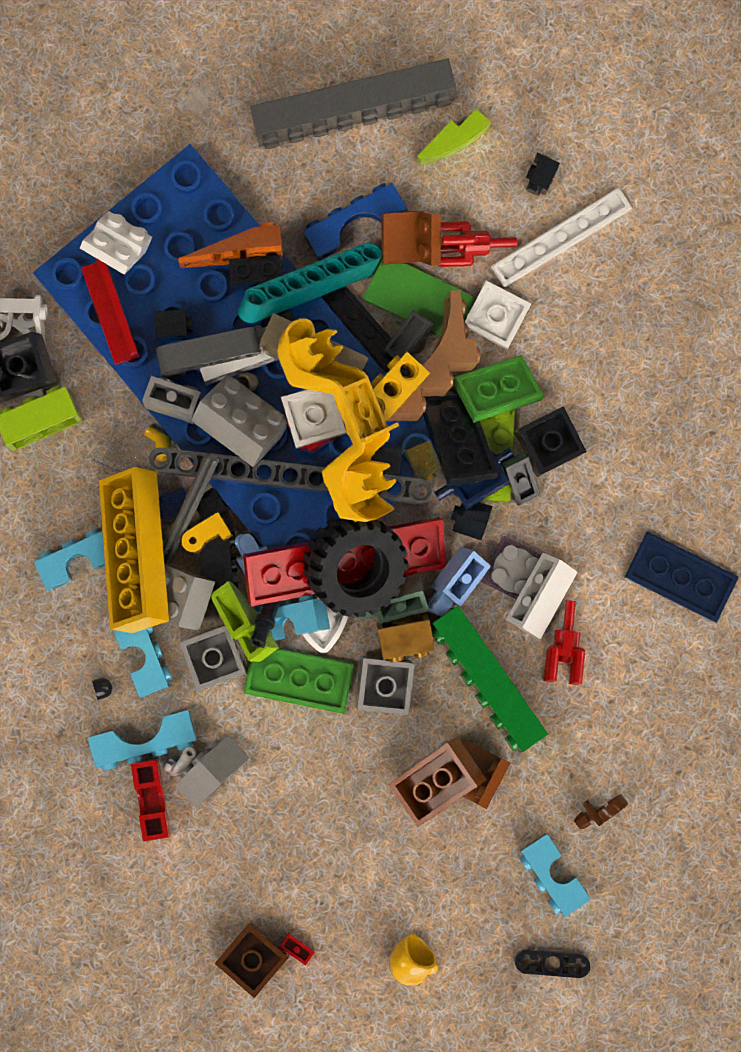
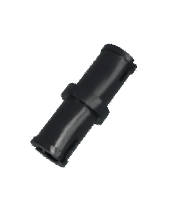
(264, 623)

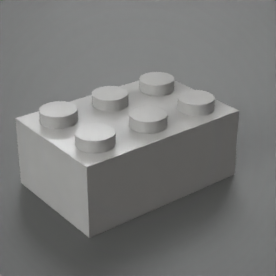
(240, 420)

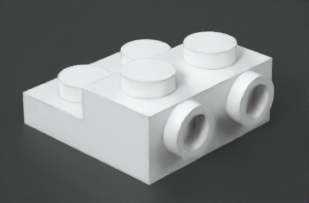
(116, 242)

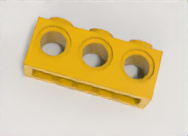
(400, 385)

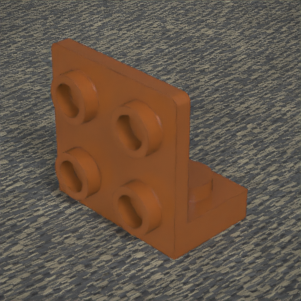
(411, 237)
(493, 770)

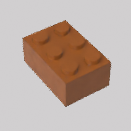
(437, 781)

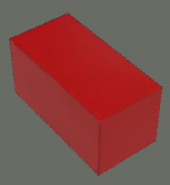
(297, 949)

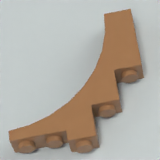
(451, 355)

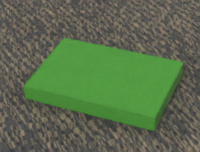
(497, 388)

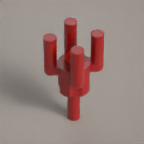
(468, 243)
(566, 650)

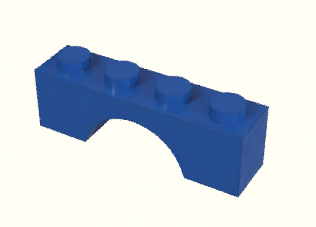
(325, 234)

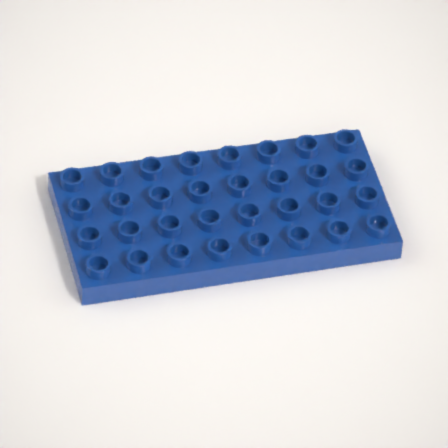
(183, 212)

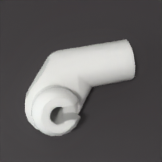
(185, 760)

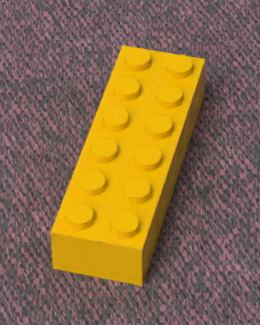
(133, 550)

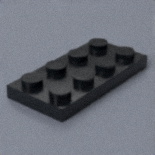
(458, 440)

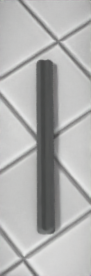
(189, 506)

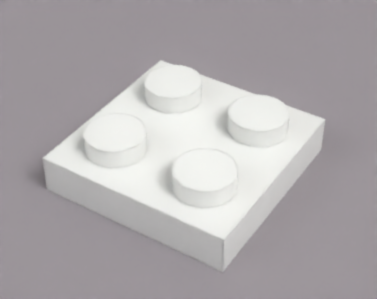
(497, 315)
(312, 417)

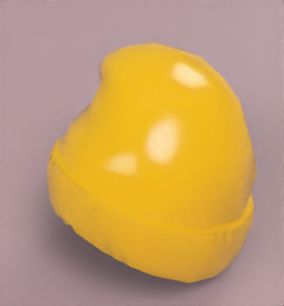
(412, 960)

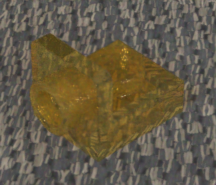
(423, 461)

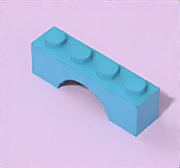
(111, 748)

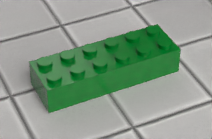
(488, 679)

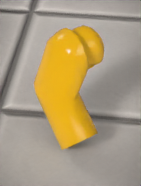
(161, 440)

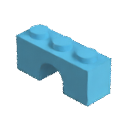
(55, 566)
(307, 616)
(152, 675)
(566, 895)

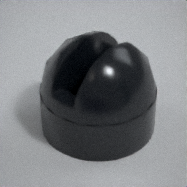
(102, 688)

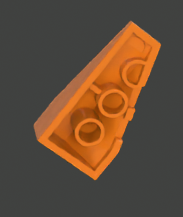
(251, 243)

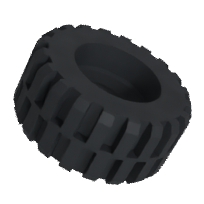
(372, 590)

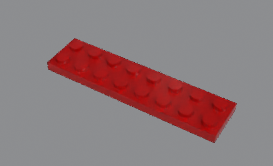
(280, 576)

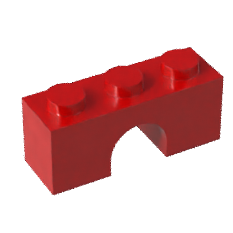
(151, 800)

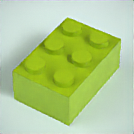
(38, 418)

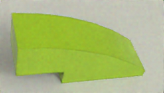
(454, 138)
(240, 620)

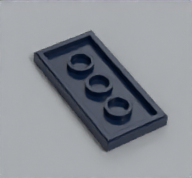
(681, 577)

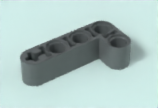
(207, 351)

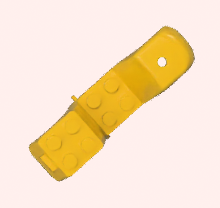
(352, 476)

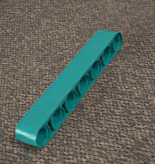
(309, 282)

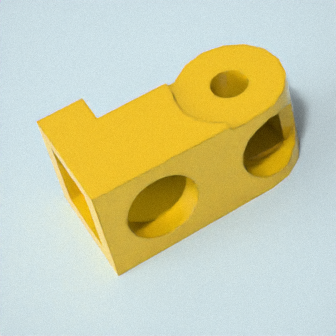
(204, 532)

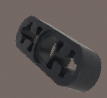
(572, 958)

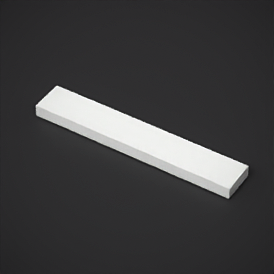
(561, 237)

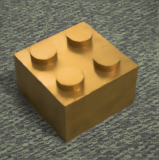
(405, 637)

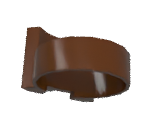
(602, 814)

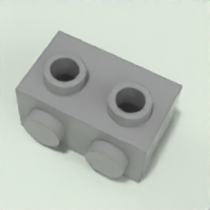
(171, 399)

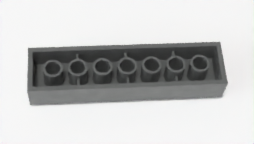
(353, 103)

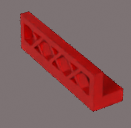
(110, 312)

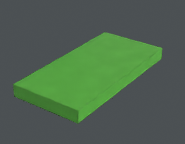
(404, 288)
(301, 680)

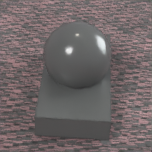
(409, 336)

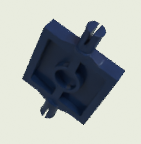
(474, 492)

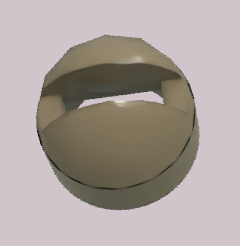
(248, 380)

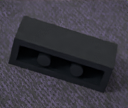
(218, 563)

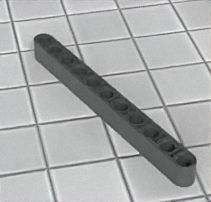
(276, 479)

